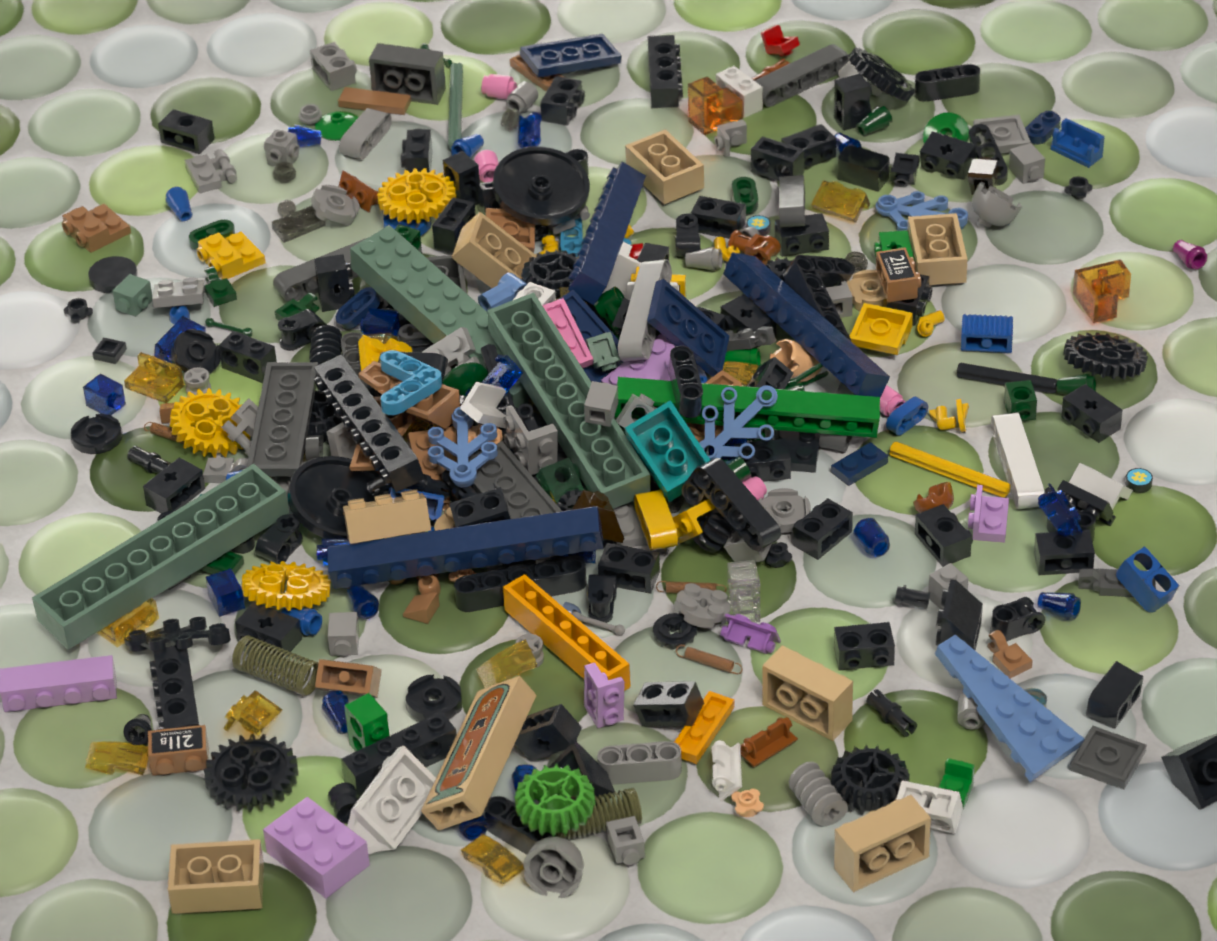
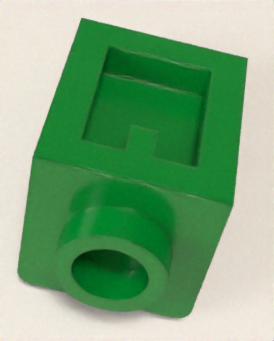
(959, 778)

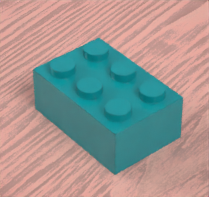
(666, 448)

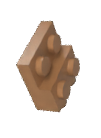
(94, 227)
(518, 229)
(420, 444)

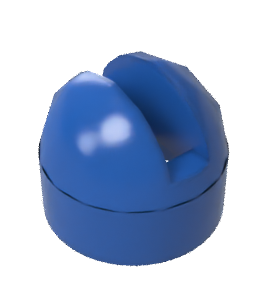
(177, 312)

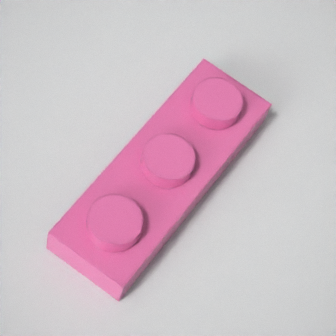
(566, 325)

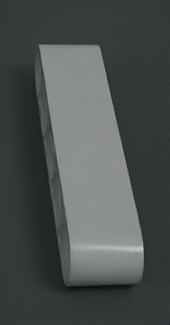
(637, 334)

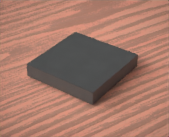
(1108, 757)

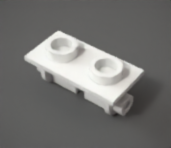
(727, 769)

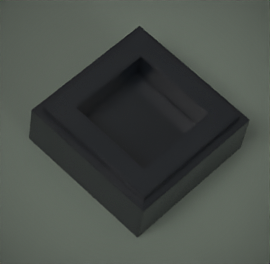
(109, 350)

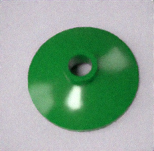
(335, 124)
(947, 124)

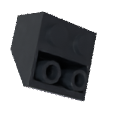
(960, 615)

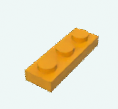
(697, 738)

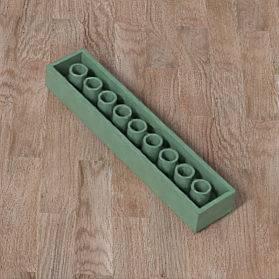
(423, 294)
(559, 392)
(160, 556)

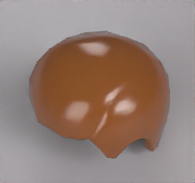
(937, 495)

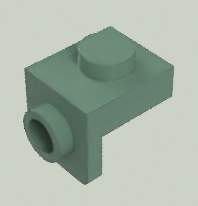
(603, 351)

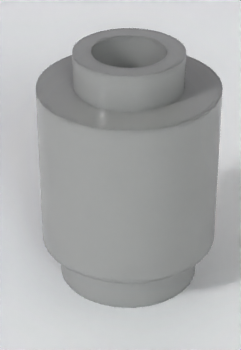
(522, 97)
(967, 714)

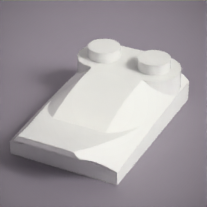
(392, 802)

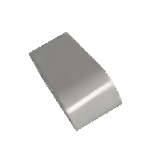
(365, 133)
(641, 762)

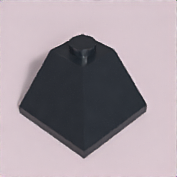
(580, 759)
(1195, 770)

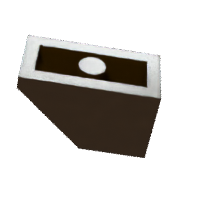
(984, 171)
(610, 526)

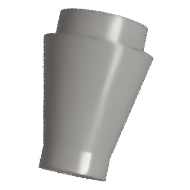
(705, 259)

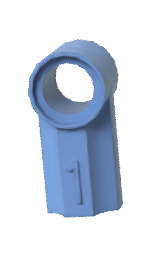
(504, 292)

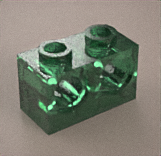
(554, 488)

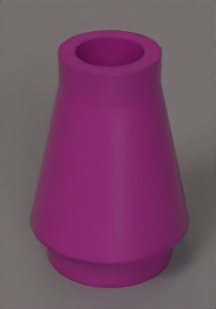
(1192, 255)

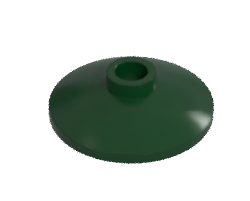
(465, 376)

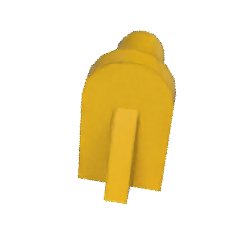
(945, 422)

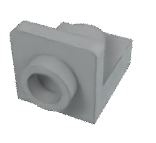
(730, 135)

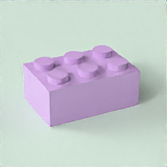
(654, 368)
(316, 847)

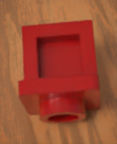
(778, 44)

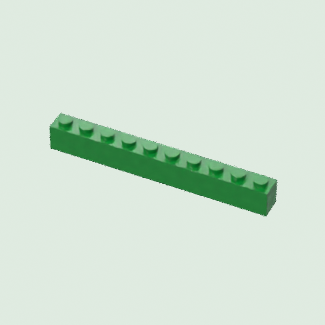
(792, 412)

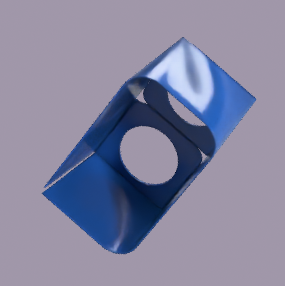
(1144, 590)

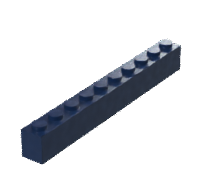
(606, 232)
(806, 325)
(465, 547)

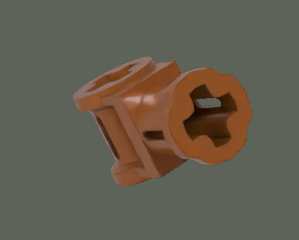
(755, 246)

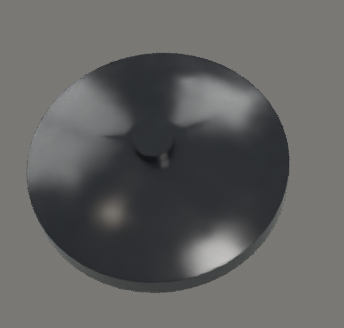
(541, 185)
(322, 489)

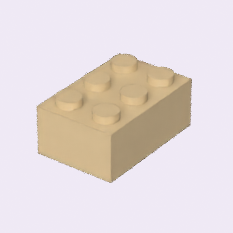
(667, 165)
(938, 248)
(489, 251)
(386, 516)
(807, 693)
(882, 843)
(216, 876)

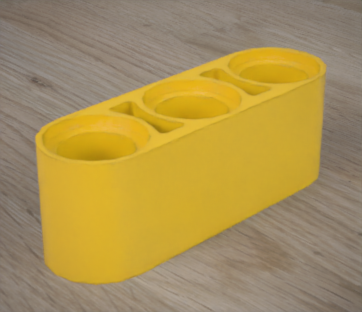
(655, 520)

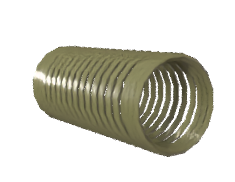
(250, 662)
(599, 818)

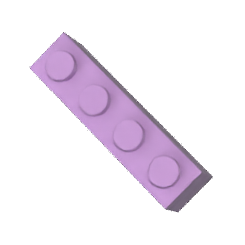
(58, 683)

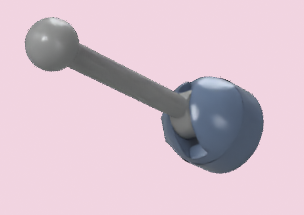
(576, 612)

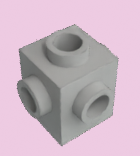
(281, 147)

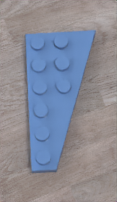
(1013, 715)

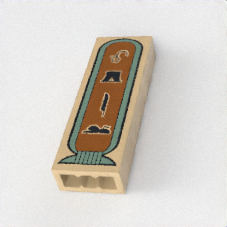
(478, 753)

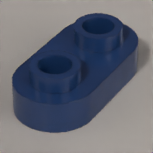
(1042, 127)
(357, 307)

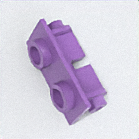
(760, 634)

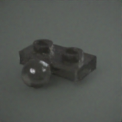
(295, 223)

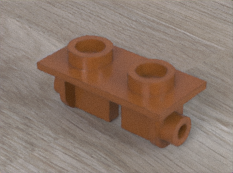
(363, 193)
(768, 742)

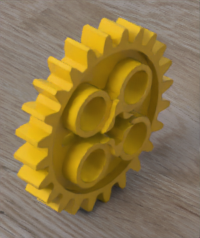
(415, 195)
(200, 421)
(268, 583)

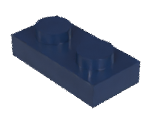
(859, 464)

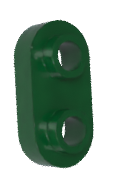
(745, 192)
(223, 226)

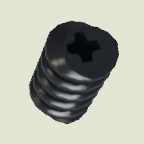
(325, 344)

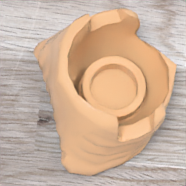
(795, 358)

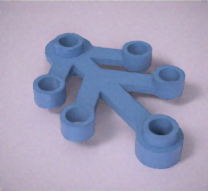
(891, 206)
(733, 428)
(463, 472)

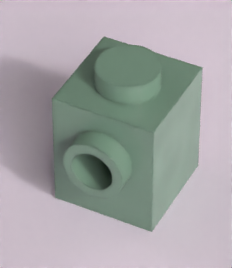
(132, 295)

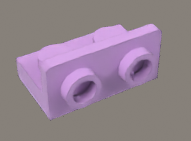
(989, 518)
(602, 697)

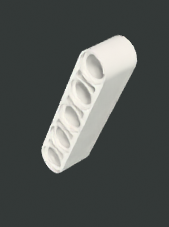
(1017, 460)

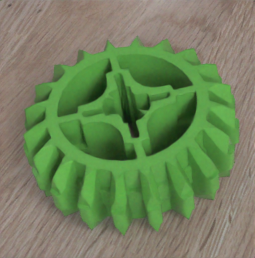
(555, 808)

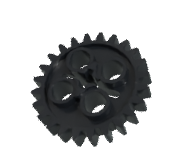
(881, 74)
(1105, 355)
(234, 767)

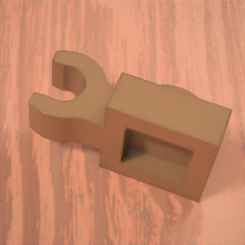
(1007, 658)

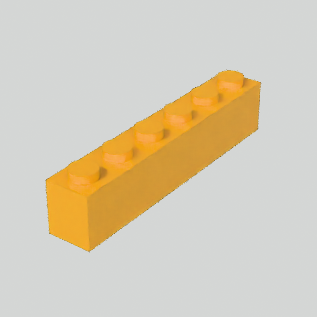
(561, 630)

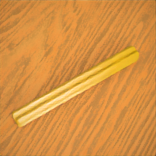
(949, 469)

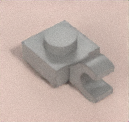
(217, 468)

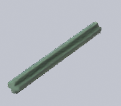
(455, 103)

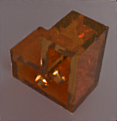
(712, 105)
(1100, 289)

